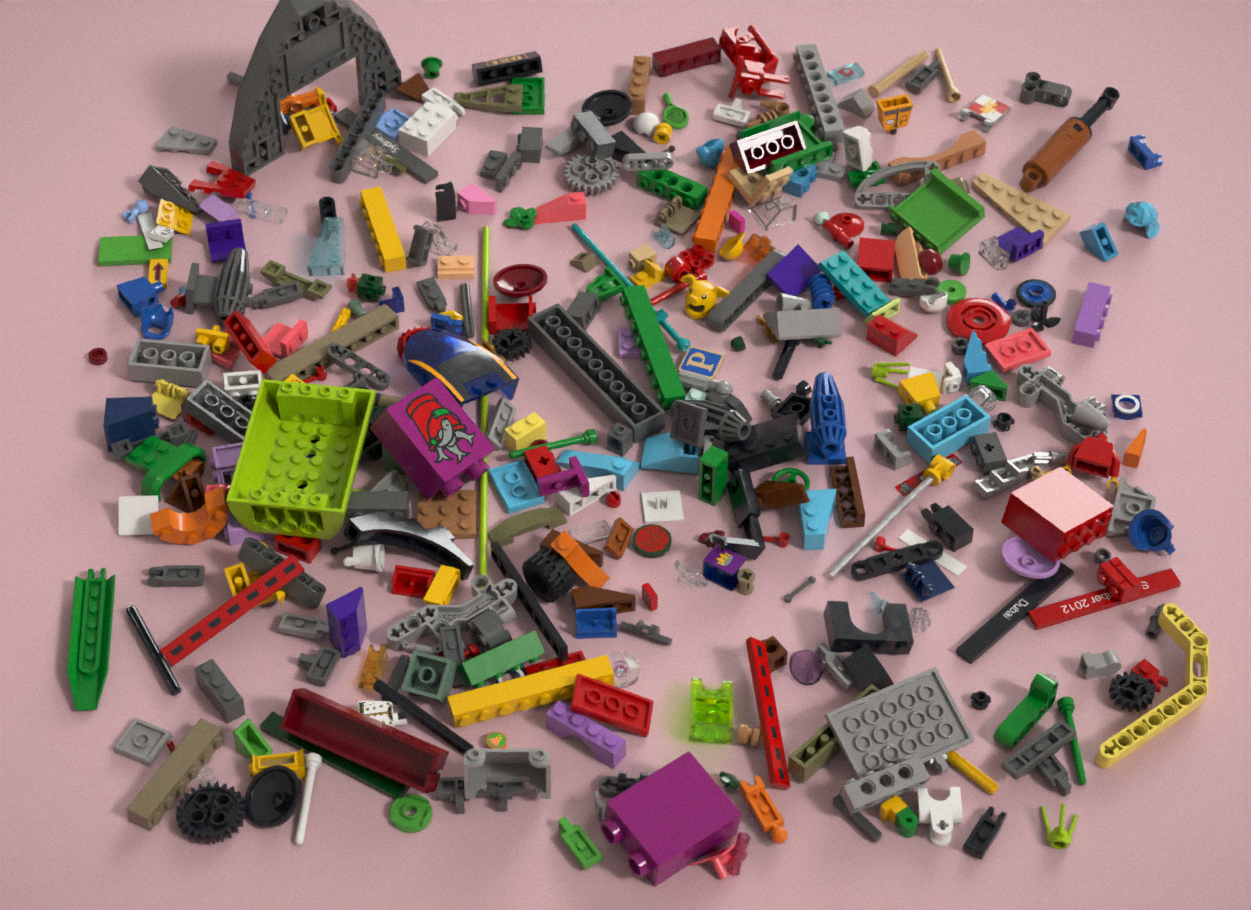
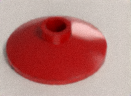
(850, 223)

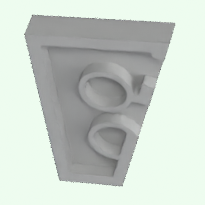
(183, 140)

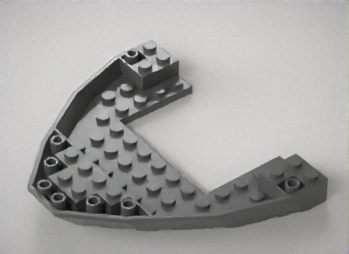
(293, 50)

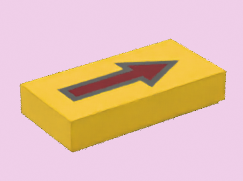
(158, 271)

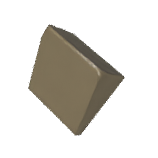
(584, 261)

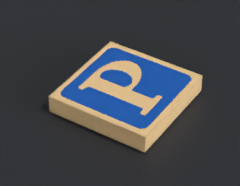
(702, 362)

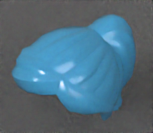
(710, 152)

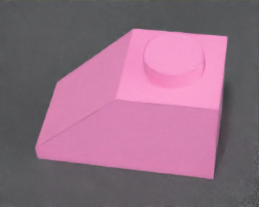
(476, 201)

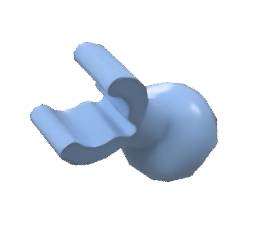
(140, 207)

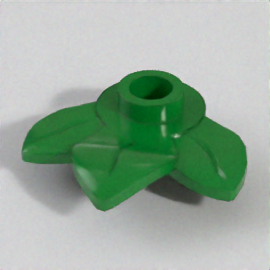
(521, 218)

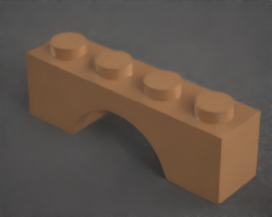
(638, 84)

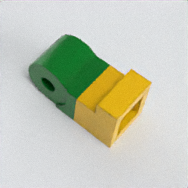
(900, 816)

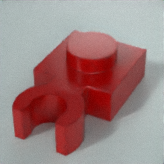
(1151, 672)

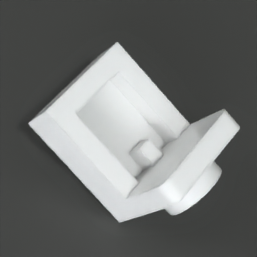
(951, 379)

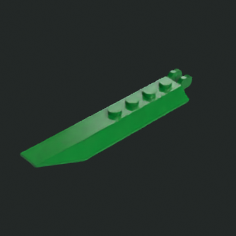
(90, 638)

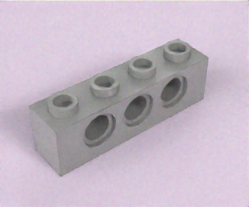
(856, 800)

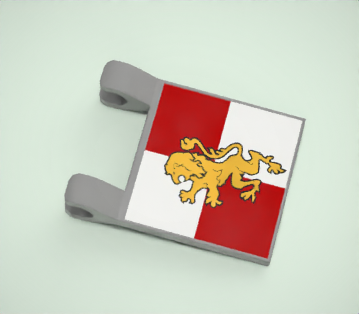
(986, 109)

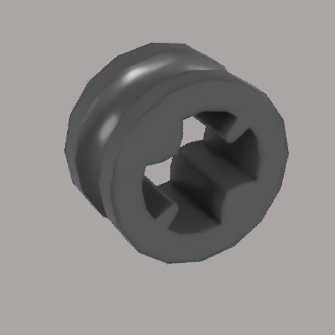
(959, 346)

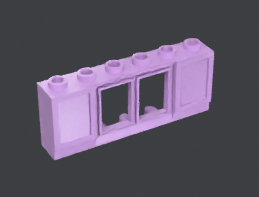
(225, 462)

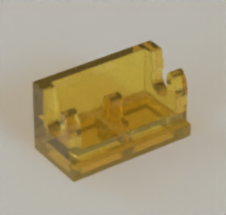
(373, 667)

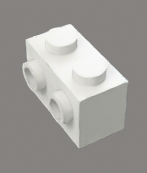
(242, 383)

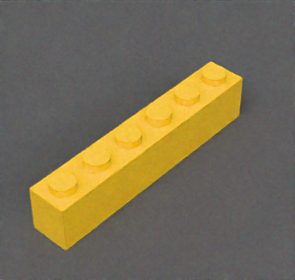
(382, 229)

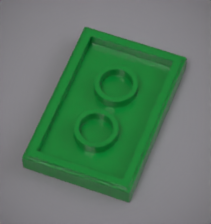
(533, 95)

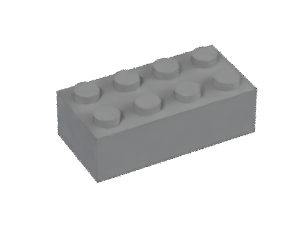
(172, 361)

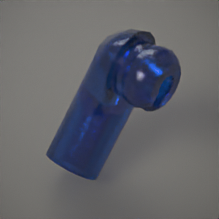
(1007, 305)

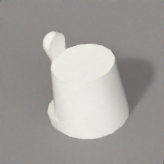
(367, 557)

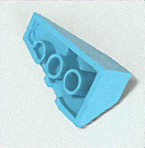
(603, 465)

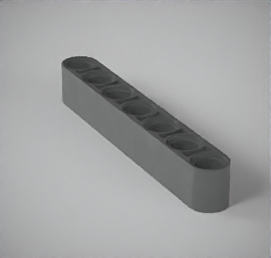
(361, 128)
(744, 293)

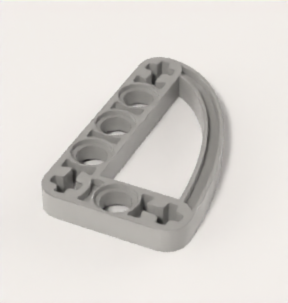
(889, 196)

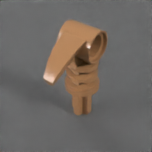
(776, 110)

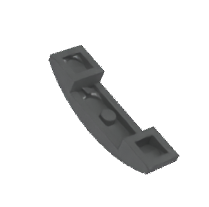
(174, 435)

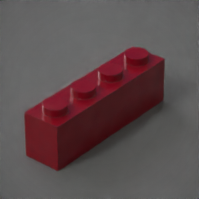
(686, 57)

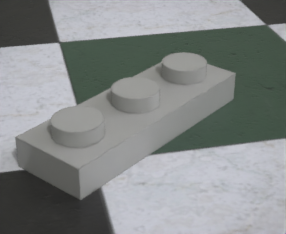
(500, 420)

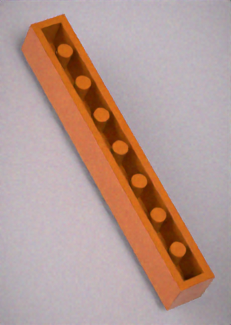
(717, 205)

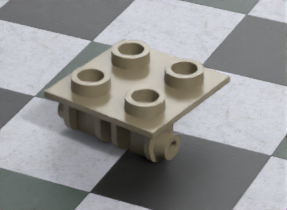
(676, 216)

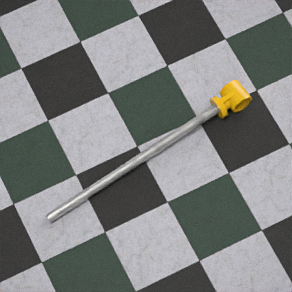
(939, 468)

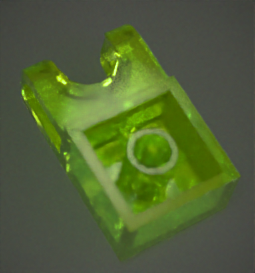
(710, 713)

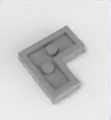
(830, 171)

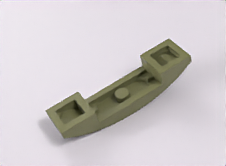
(278, 275)
(526, 522)

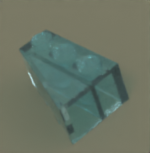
(329, 250)

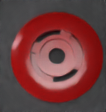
(995, 318)

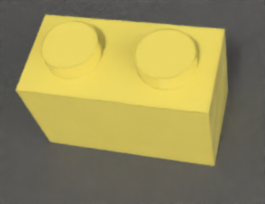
(524, 432)

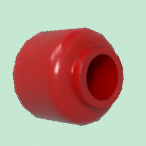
(676, 268)

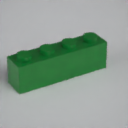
(500, 659)

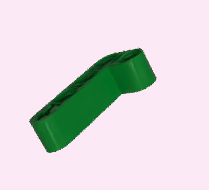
(1028, 712)

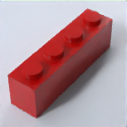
(250, 341)

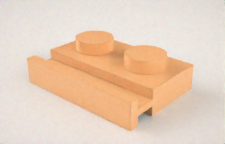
(455, 267)

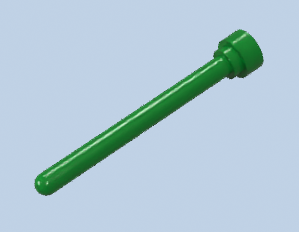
(588, 437)
(1066, 707)

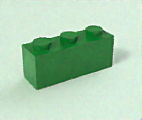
(712, 475)

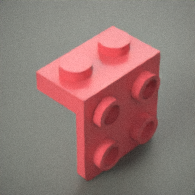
(286, 340)

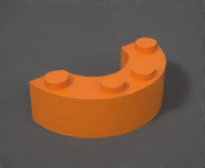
(193, 526)

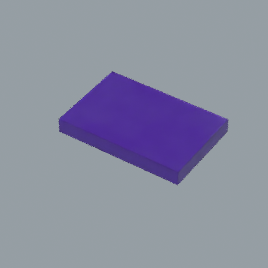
(793, 272)

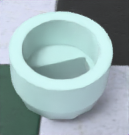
(821, 217)

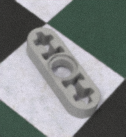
(660, 165)

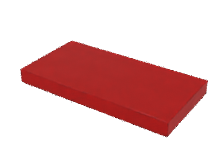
(611, 705)

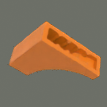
(579, 561)

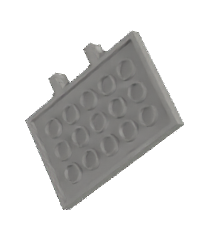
(900, 722)

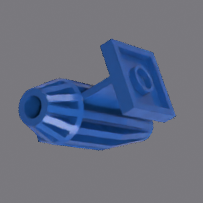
(828, 424)

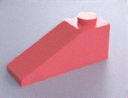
(564, 208)

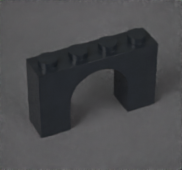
(846, 637)

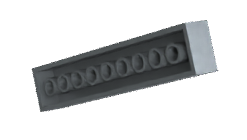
(596, 372)

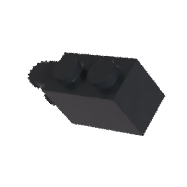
(948, 526)

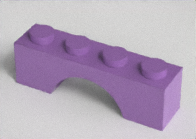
(605, 744)

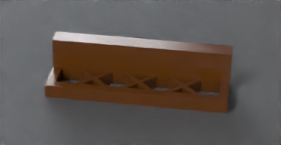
(853, 495)

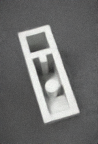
(572, 501)

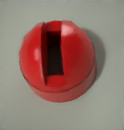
(611, 501)

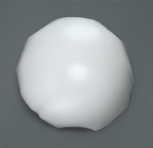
(646, 123)
(934, 303)

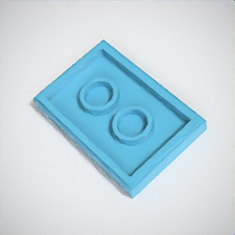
(515, 486)

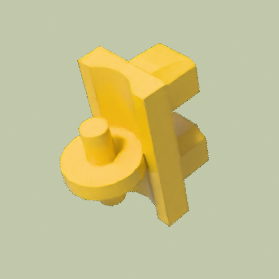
(215, 338)

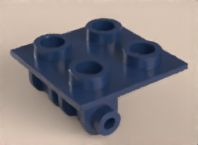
(926, 580)

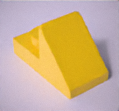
(649, 276)

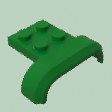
(161, 461)

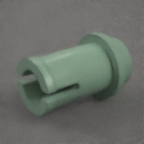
(356, 308)

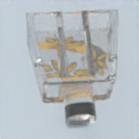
(370, 160)

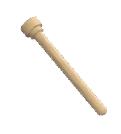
(953, 93)

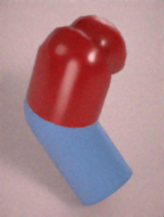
(179, 300)

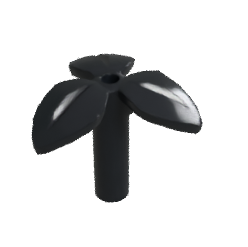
(1040, 317)

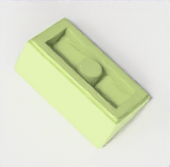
(888, 310)

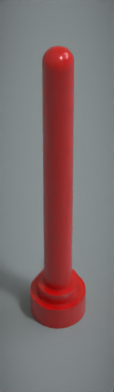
(699, 275)

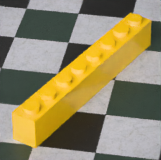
(525, 691)

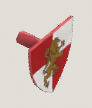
(719, 857)

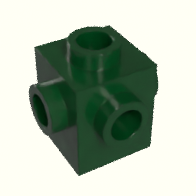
(370, 287)
(907, 415)

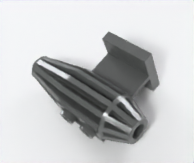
(225, 292)
(702, 417)

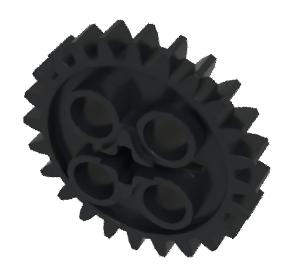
(228, 809)

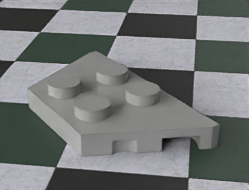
(1127, 504)

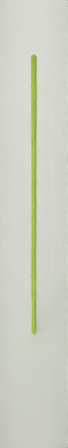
(484, 405)

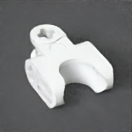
(939, 814)

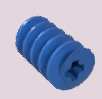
(821, 291)

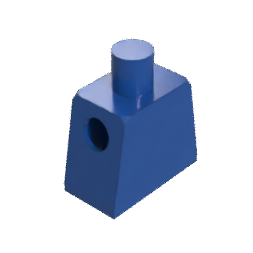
(139, 293)

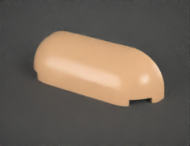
(907, 256)

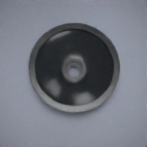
(609, 106)
(266, 792)

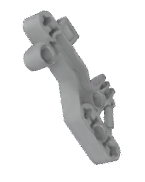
(1046, 388)
(431, 617)

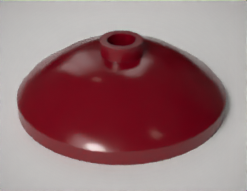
(520, 280)

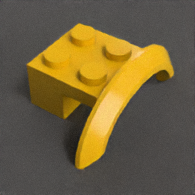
(315, 125)
(239, 580)

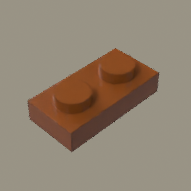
(618, 538)

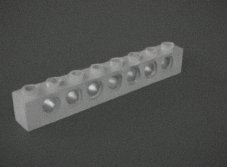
(819, 93)

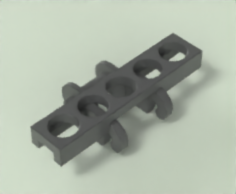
(653, 631)

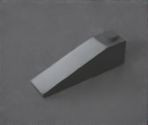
(167, 186)

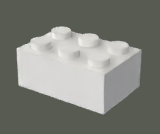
(427, 129)

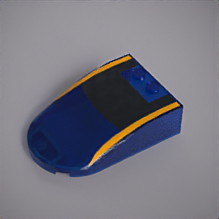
(459, 364)

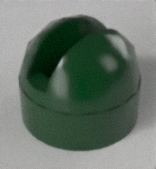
(738, 344)

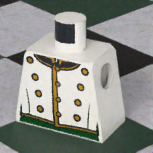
(382, 712)

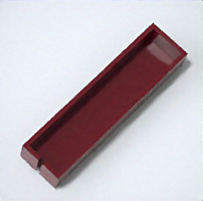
(364, 740)

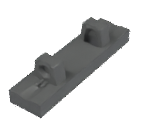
(1038, 750)

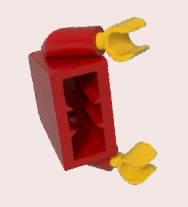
(1095, 458)

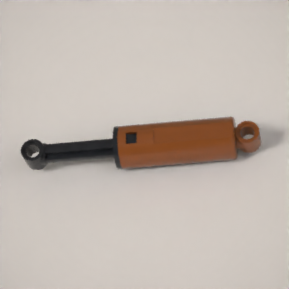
(1064, 144)

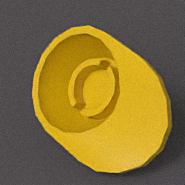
(732, 247)

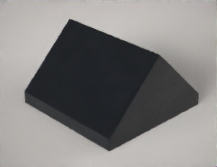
(793, 404)
(866, 669)

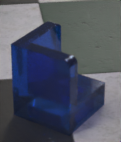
(396, 302)

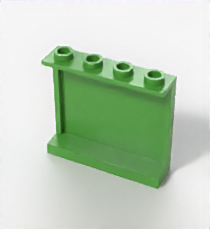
(938, 212)

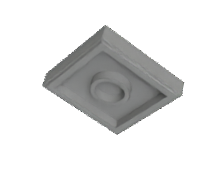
(142, 742)

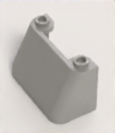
(507, 766)

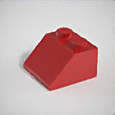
(889, 335)

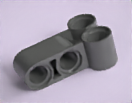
(1044, 91)

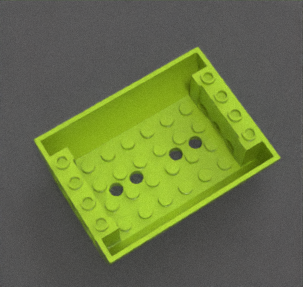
(275, 463)

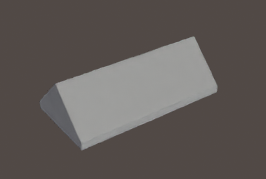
(804, 323)

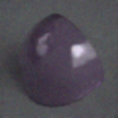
(807, 666)

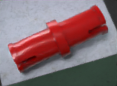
(838, 234)

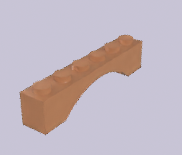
(969, 146)

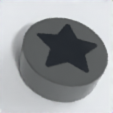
(1021, 318)

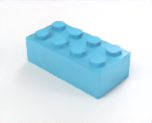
(948, 429)

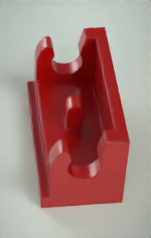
(411, 581)

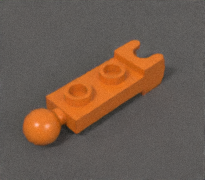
(763, 809)

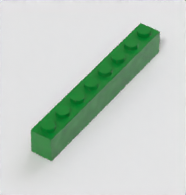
(652, 346)

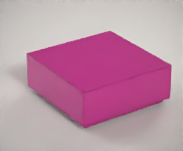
(736, 221)

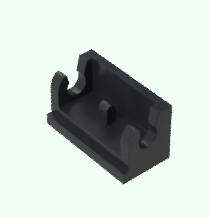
(445, 202)

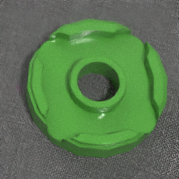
(413, 823)

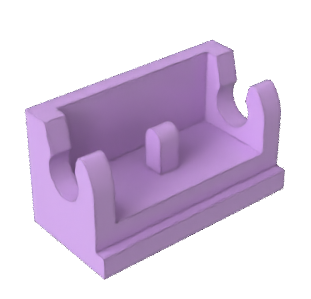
(218, 209)

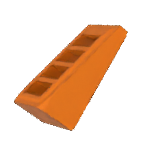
(1134, 451)

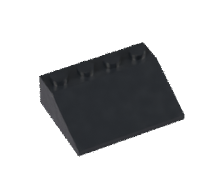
(768, 444)

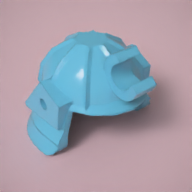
(1143, 215)

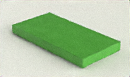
(131, 251)

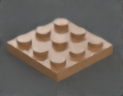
(454, 513)

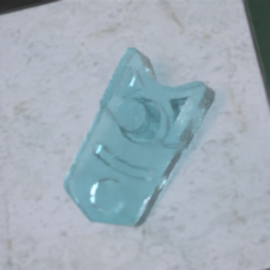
(665, 237)

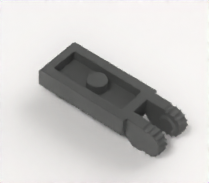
(508, 170)
(913, 287)
(176, 575)

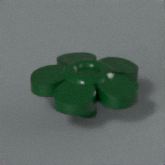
(821, 341)
(729, 780)

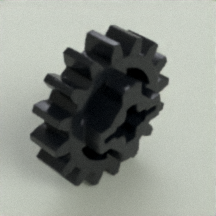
(512, 343)
(1131, 691)

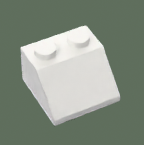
(857, 147)

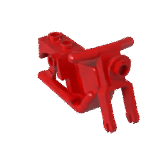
(752, 65)

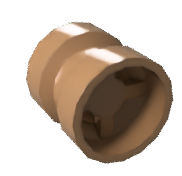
(745, 733)

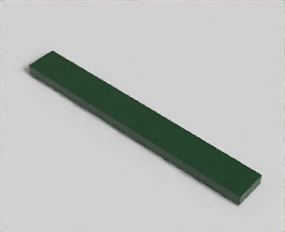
(361, 773)

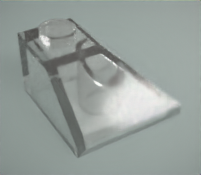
(774, 212)

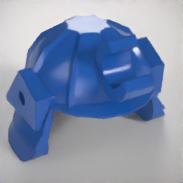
(1151, 531)

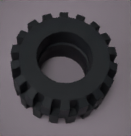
(548, 575)

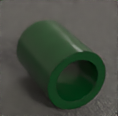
(889, 228)

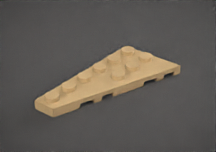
(1021, 207)

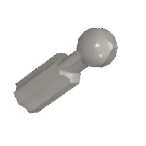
(704, 384)

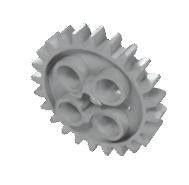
(591, 174)

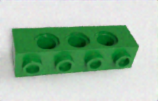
(669, 184)

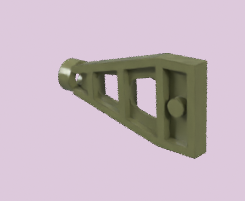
(512, 103)

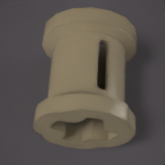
(748, 579)

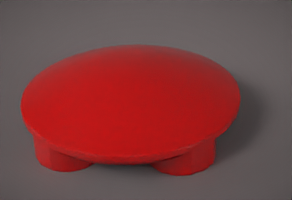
(698, 257)

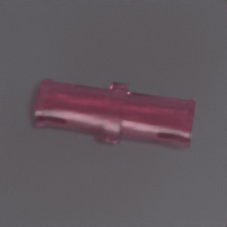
(738, 854)

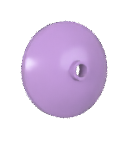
(1027, 560)

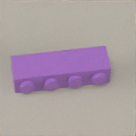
(1092, 314)

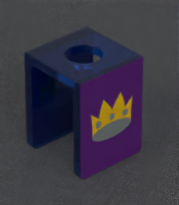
(722, 567)

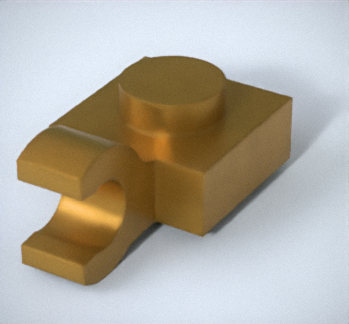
(767, 331)

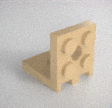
(762, 186)

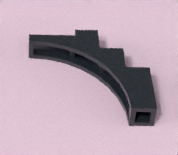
(410, 535)

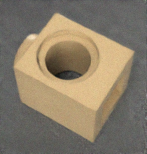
(637, 257)

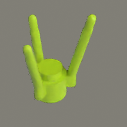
(881, 370)
(1059, 837)

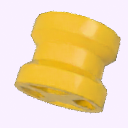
(662, 133)

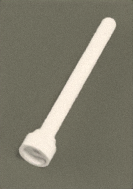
(312, 764)

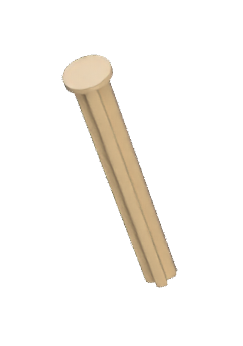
(875, 90)

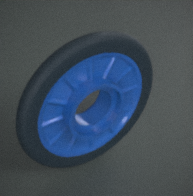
(1025, 290)

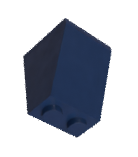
(130, 419)

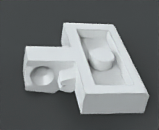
(732, 114)

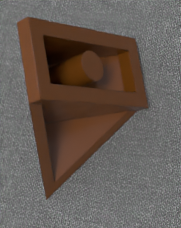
(413, 87)
(187, 494)

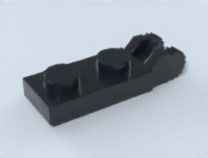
(984, 834)

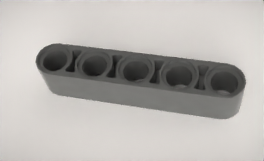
(263, 559)

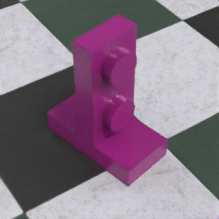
(565, 480)

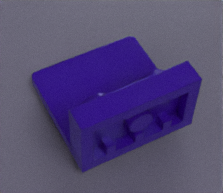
(224, 237)
(1020, 243)

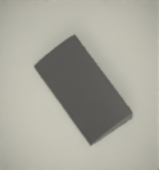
(218, 412)

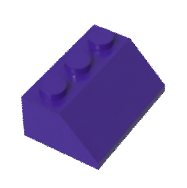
(347, 622)

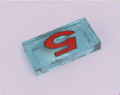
(845, 73)

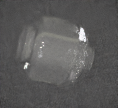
(983, 397)

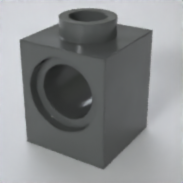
(619, 439)

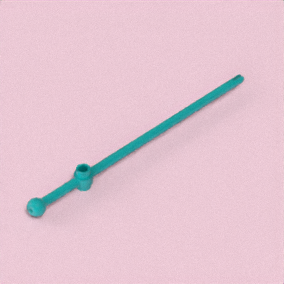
(683, 344)

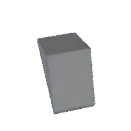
(858, 104)

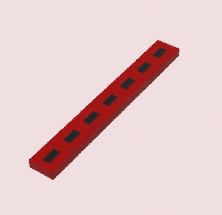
(232, 610)
(767, 713)

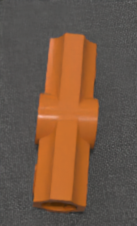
(296, 103)

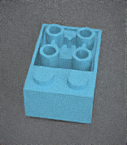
(670, 455)

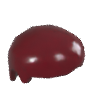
(931, 261)

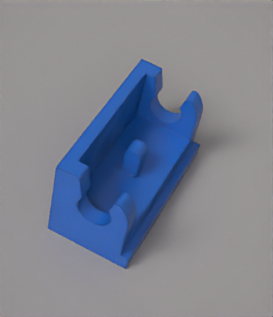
(1142, 153)
(596, 623)

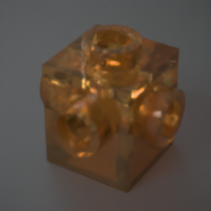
(758, 247)

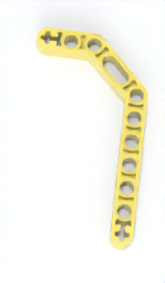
(1187, 636)

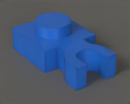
(445, 323)

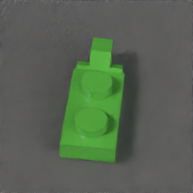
(579, 844)

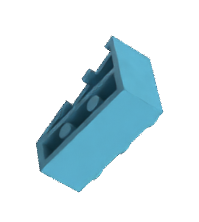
(816, 517)

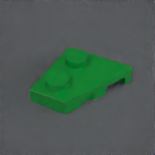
(856, 177)
(606, 285)

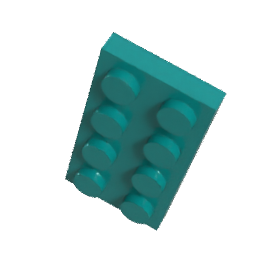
(853, 283)

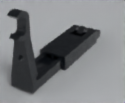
(746, 516)

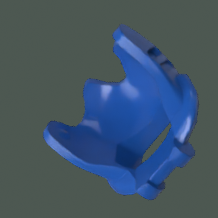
(157, 318)

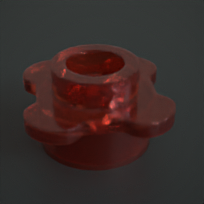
(352, 283)

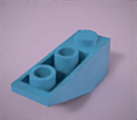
(975, 360)

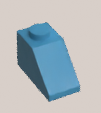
(1098, 241)

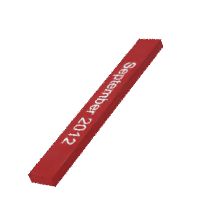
(1099, 600)

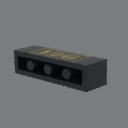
(507, 68)

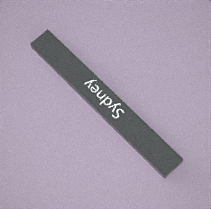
(414, 164)

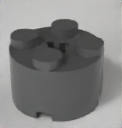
(488, 631)

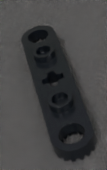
(885, 562)

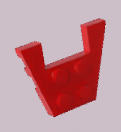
(229, 182)

